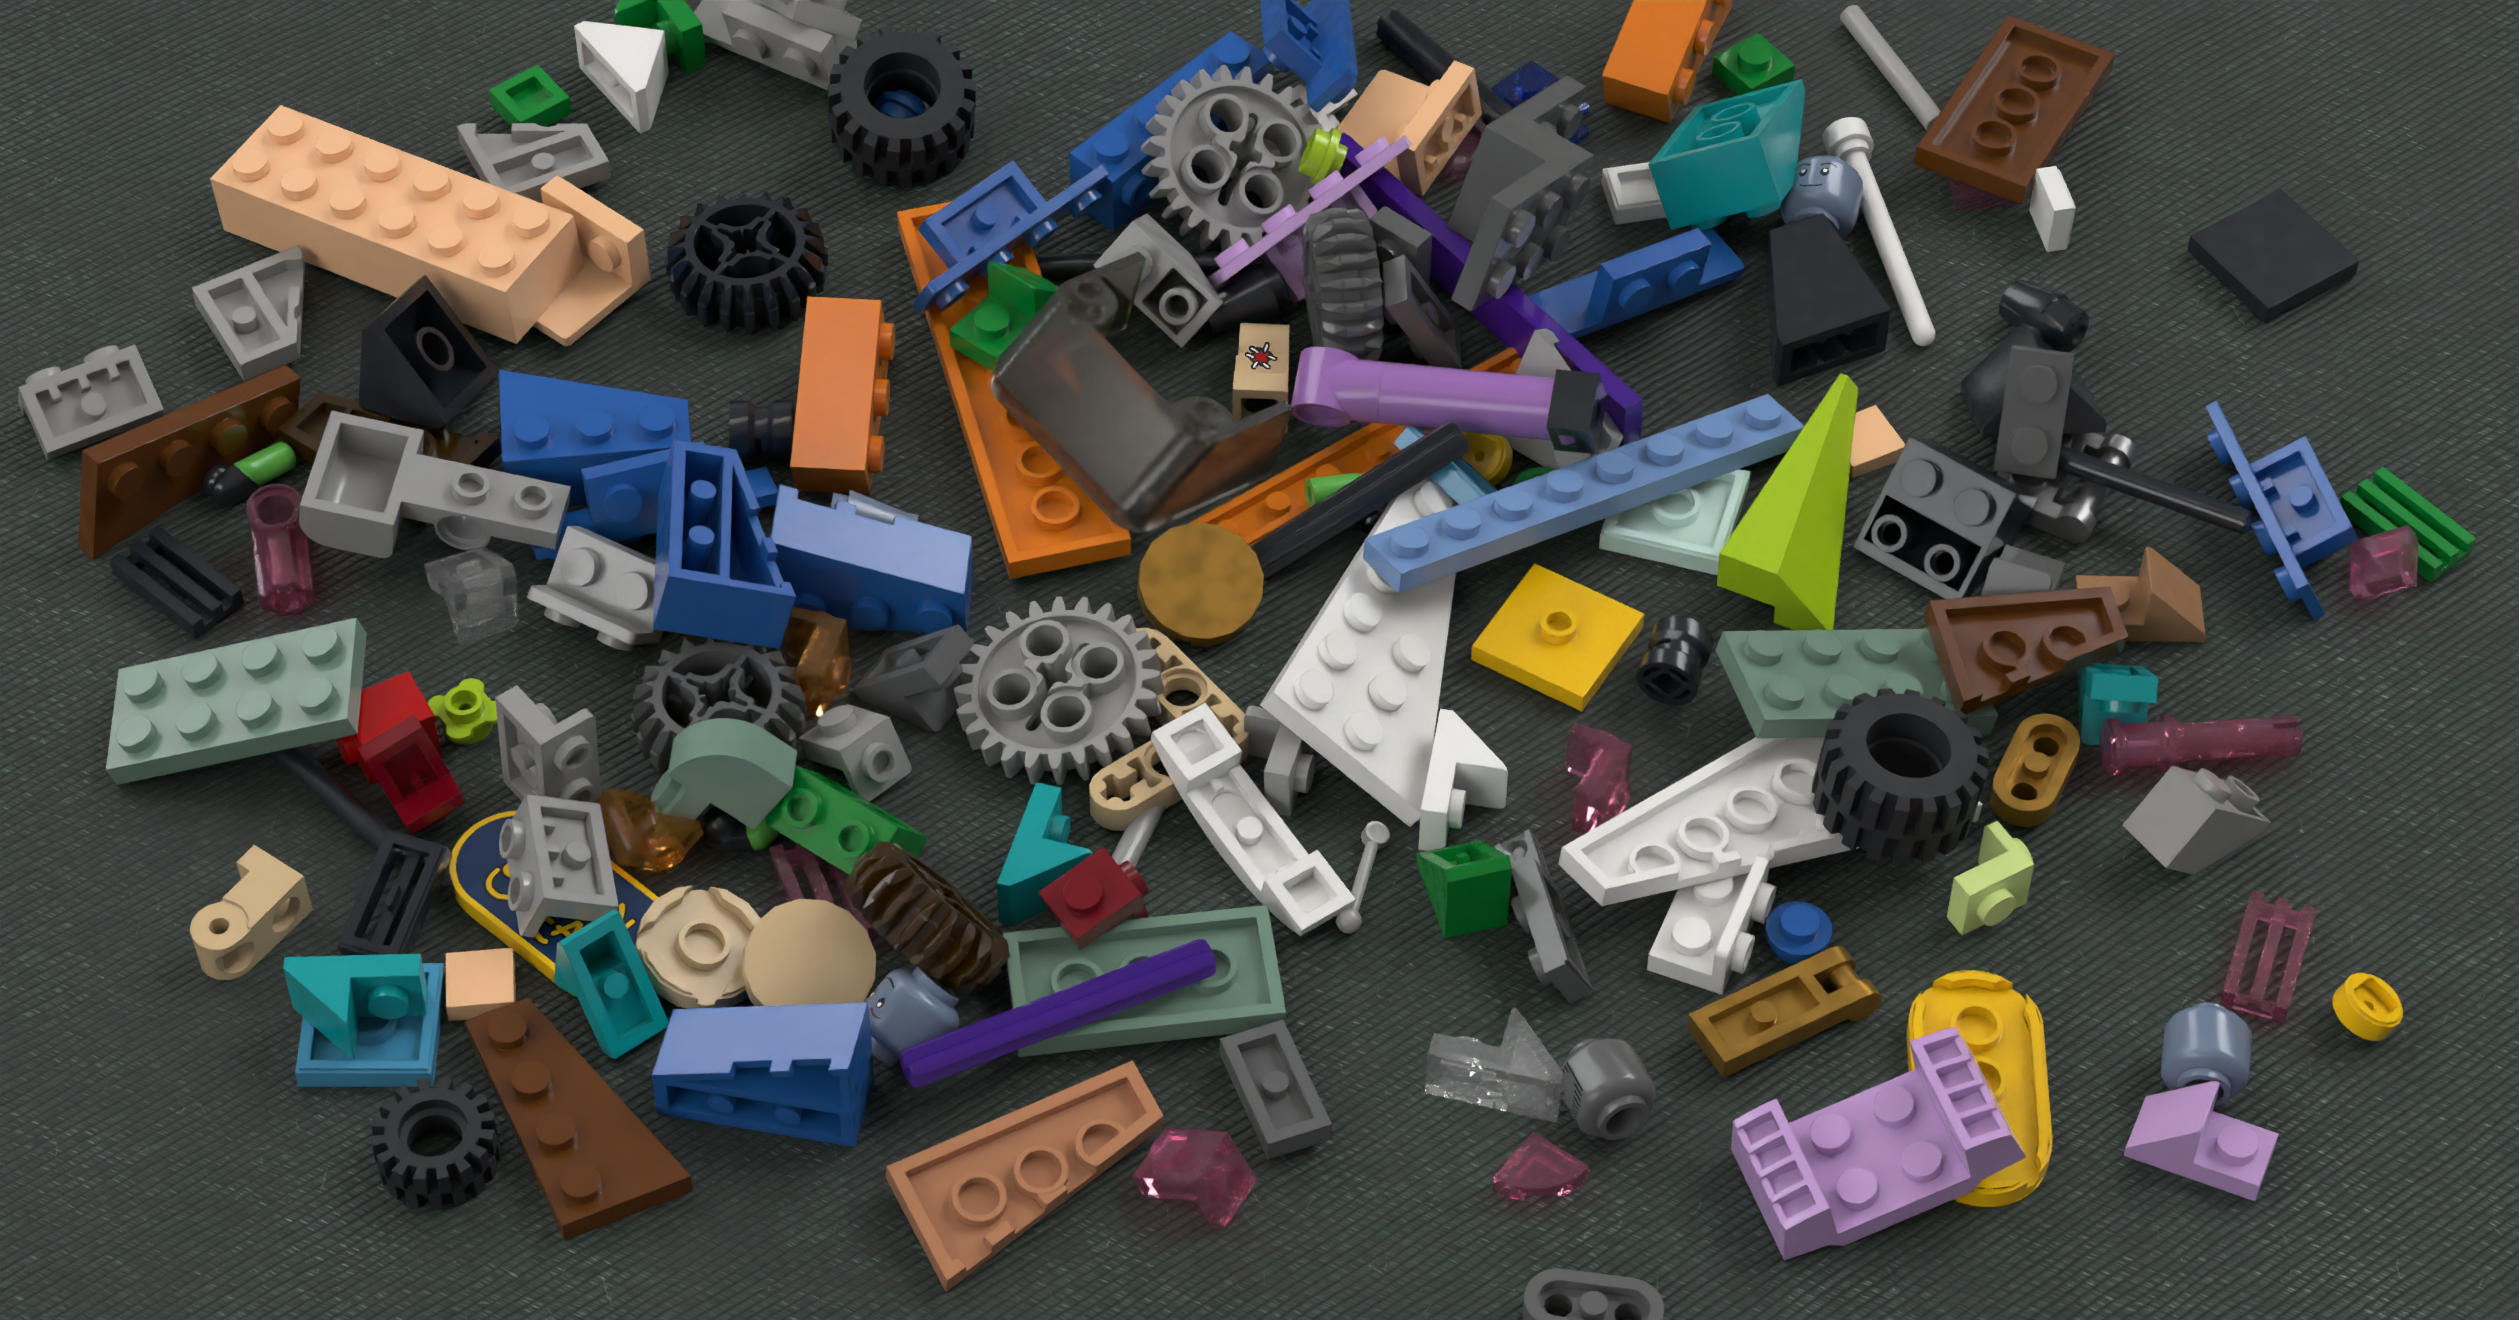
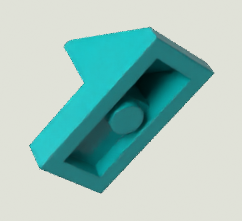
(2113, 693)
(1036, 856)
(610, 983)
(340, 989)

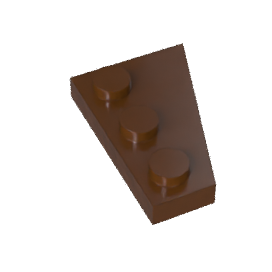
(2020, 640)

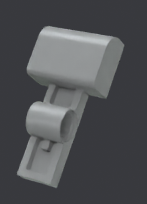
(376, 475)

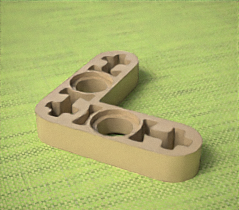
(1121, 776)

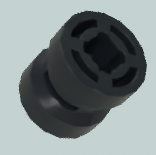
(762, 429)
(1675, 660)

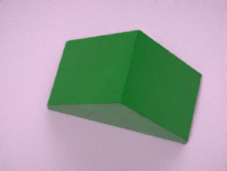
(1467, 886)

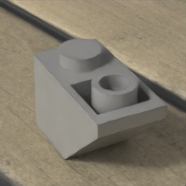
(1171, 284)
(2196, 819)

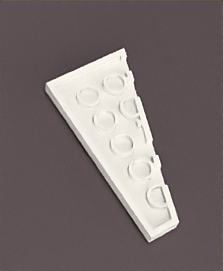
(1373, 670)
(1710, 825)

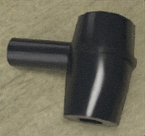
(2046, 313)

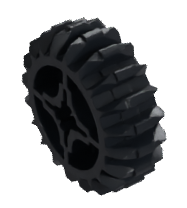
(744, 248)

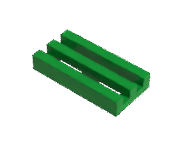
(2409, 508)

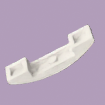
(1244, 826)

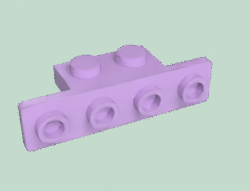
(1285, 228)

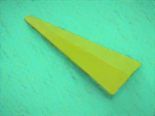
(1794, 530)

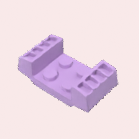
(1876, 1151)

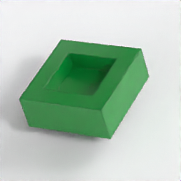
(1752, 66)
(530, 99)

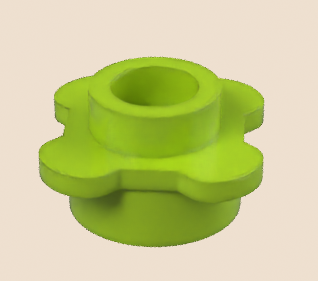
(461, 724)

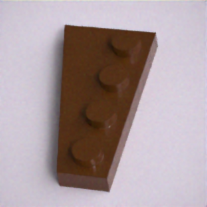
(164, 461)
(573, 1129)

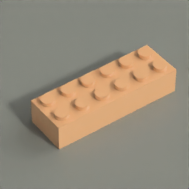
(398, 218)

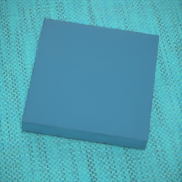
(386, 1051)

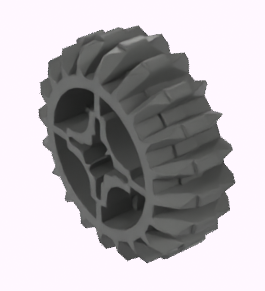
(1343, 283)
(713, 684)

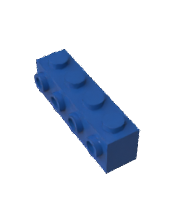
(1120, 141)

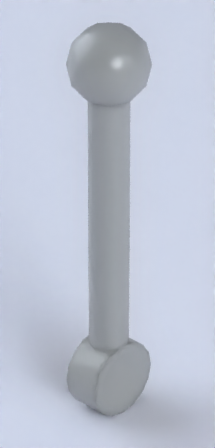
(1374, 838)

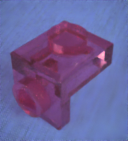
(1605, 772)
(1197, 1168)

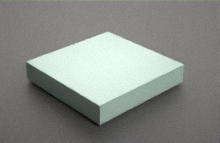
(1681, 527)

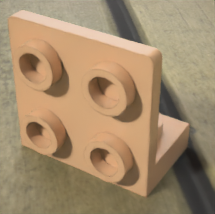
(1430, 117)
(612, 259)

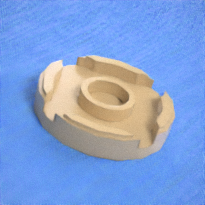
(695, 946)
(808, 956)

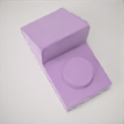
(2189, 1139)

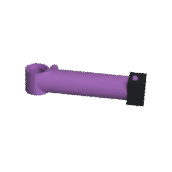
(1341, 388)

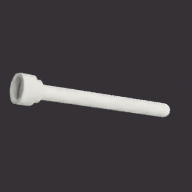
(1852, 143)

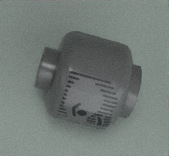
(1607, 1088)

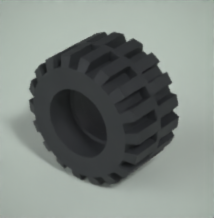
(897, 145)
(1899, 776)

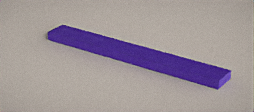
(1512, 315)

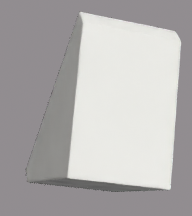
(625, 66)

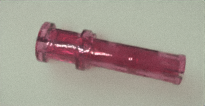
(2172, 742)

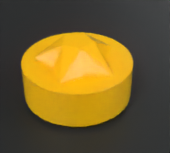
(1489, 456)
(2367, 1006)

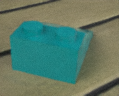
(1731, 157)

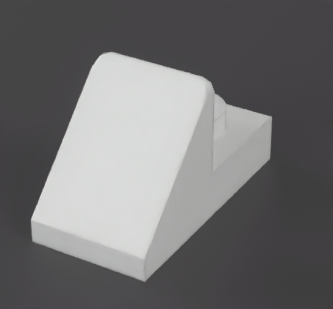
(1458, 774)

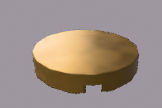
(1200, 584)

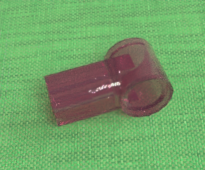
(280, 550)

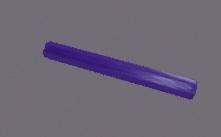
(1057, 1013)

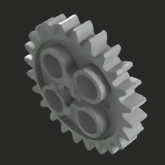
(1190, 138)
(1059, 690)

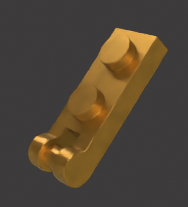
(1782, 1010)

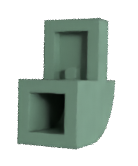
(725, 765)

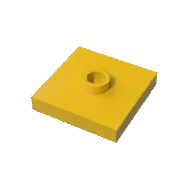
(1557, 637)

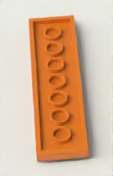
(1033, 504)

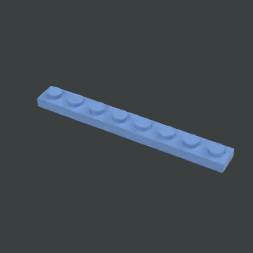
(1580, 493)

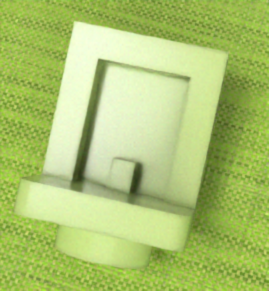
(1995, 886)

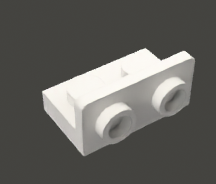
(1710, 928)

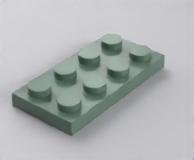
(1801, 677)
(237, 701)
(1233, 1000)

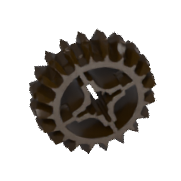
(926, 918)

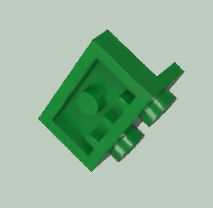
(837, 821)

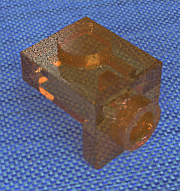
(824, 656)
(644, 836)

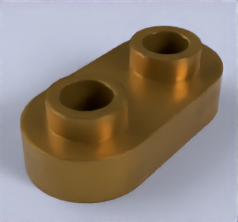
(2033, 775)

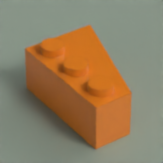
(1661, 53)
(841, 395)

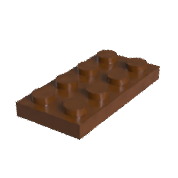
(2014, 109)

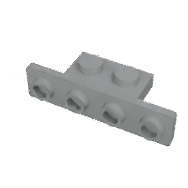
(772, 39)

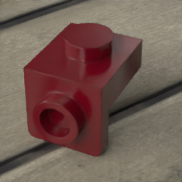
(412, 775)
(1095, 897)

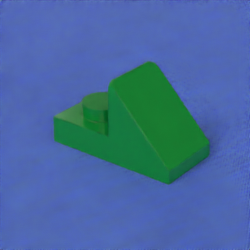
(680, 24)
(999, 318)

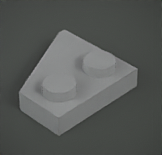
(534, 156)
(257, 312)

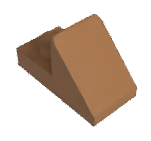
(2157, 604)

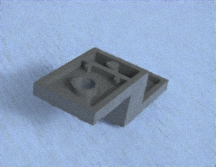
(1521, 192)

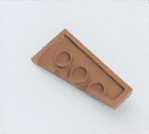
(1009, 1174)

